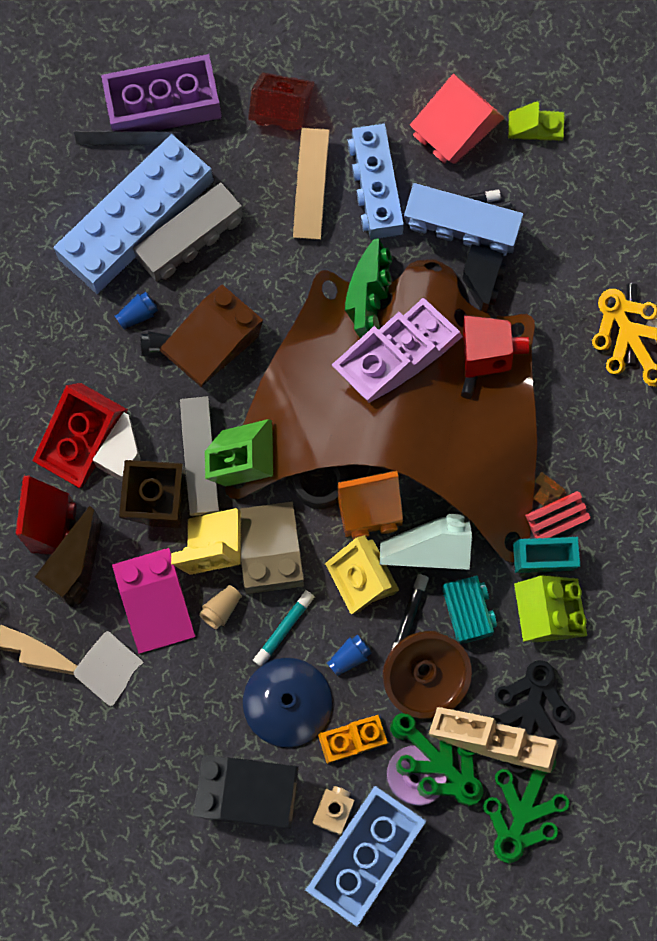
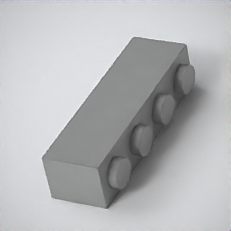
(189, 232)

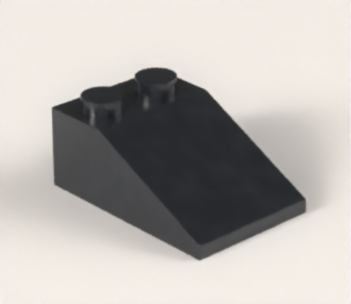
(246, 791)

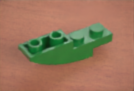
(368, 287)

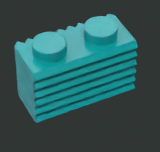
(468, 609)

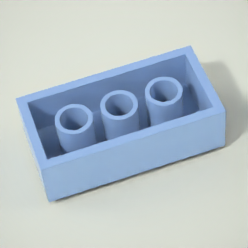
(462, 218)
(365, 856)

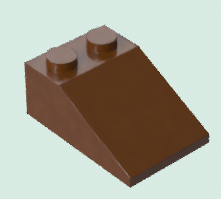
(212, 335)

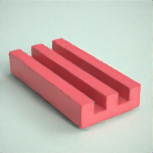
(579, 507)

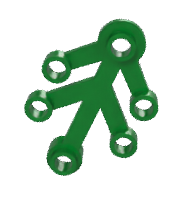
(440, 763)
(522, 813)

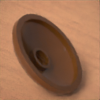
(442, 682)

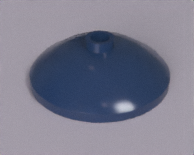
(282, 723)

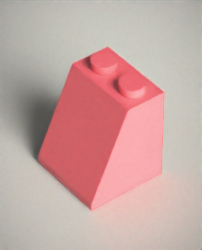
(455, 120)

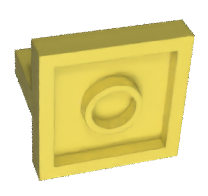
(360, 575)

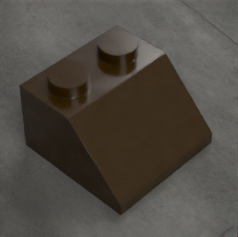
(153, 493)

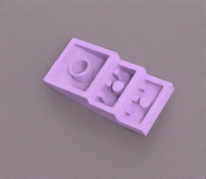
(396, 350)

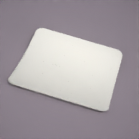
(107, 668)

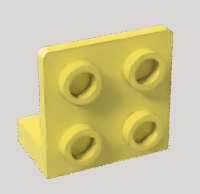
(211, 543)

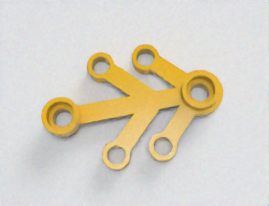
(628, 332)

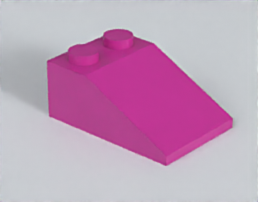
(153, 601)

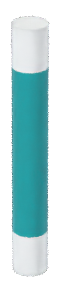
(283, 629)

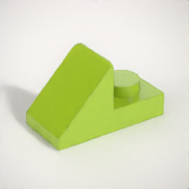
(535, 124)

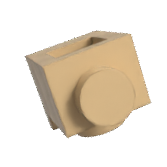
(334, 822)

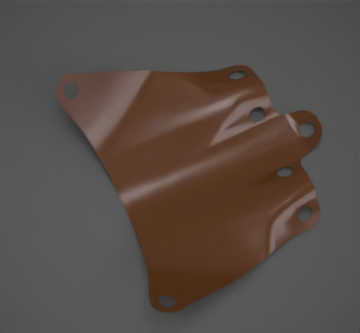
(464, 449)

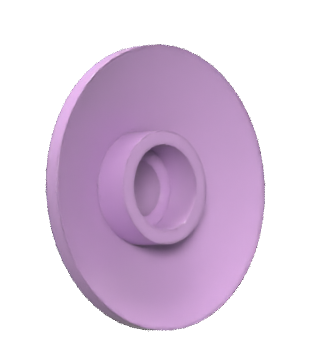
(403, 786)

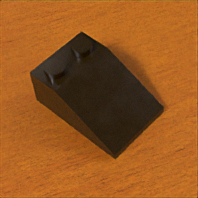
(71, 564)

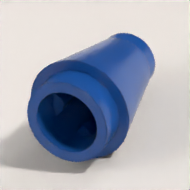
(137, 311)
(350, 655)

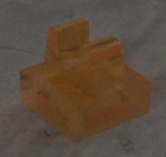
(548, 488)

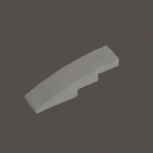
(196, 439)

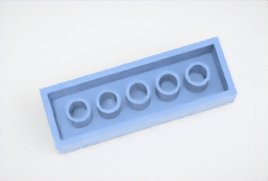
(132, 211)

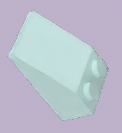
(435, 544)

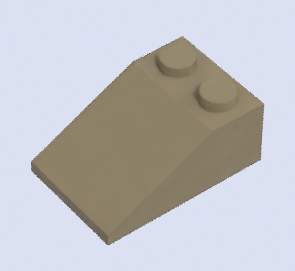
(270, 548)

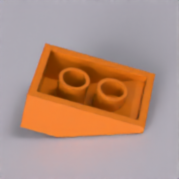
(370, 504)

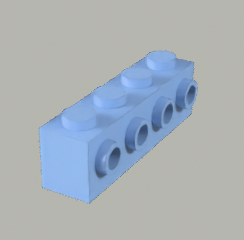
(376, 180)

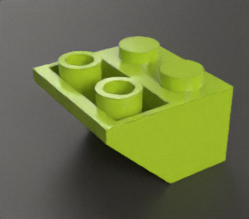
(550, 609)

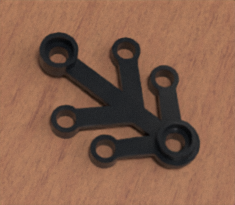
(531, 709)

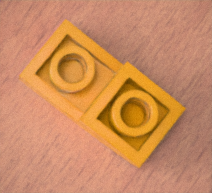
(352, 739)

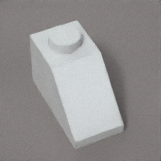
(117, 447)

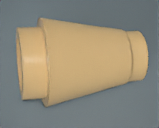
(220, 607)

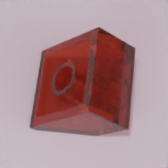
(280, 101)

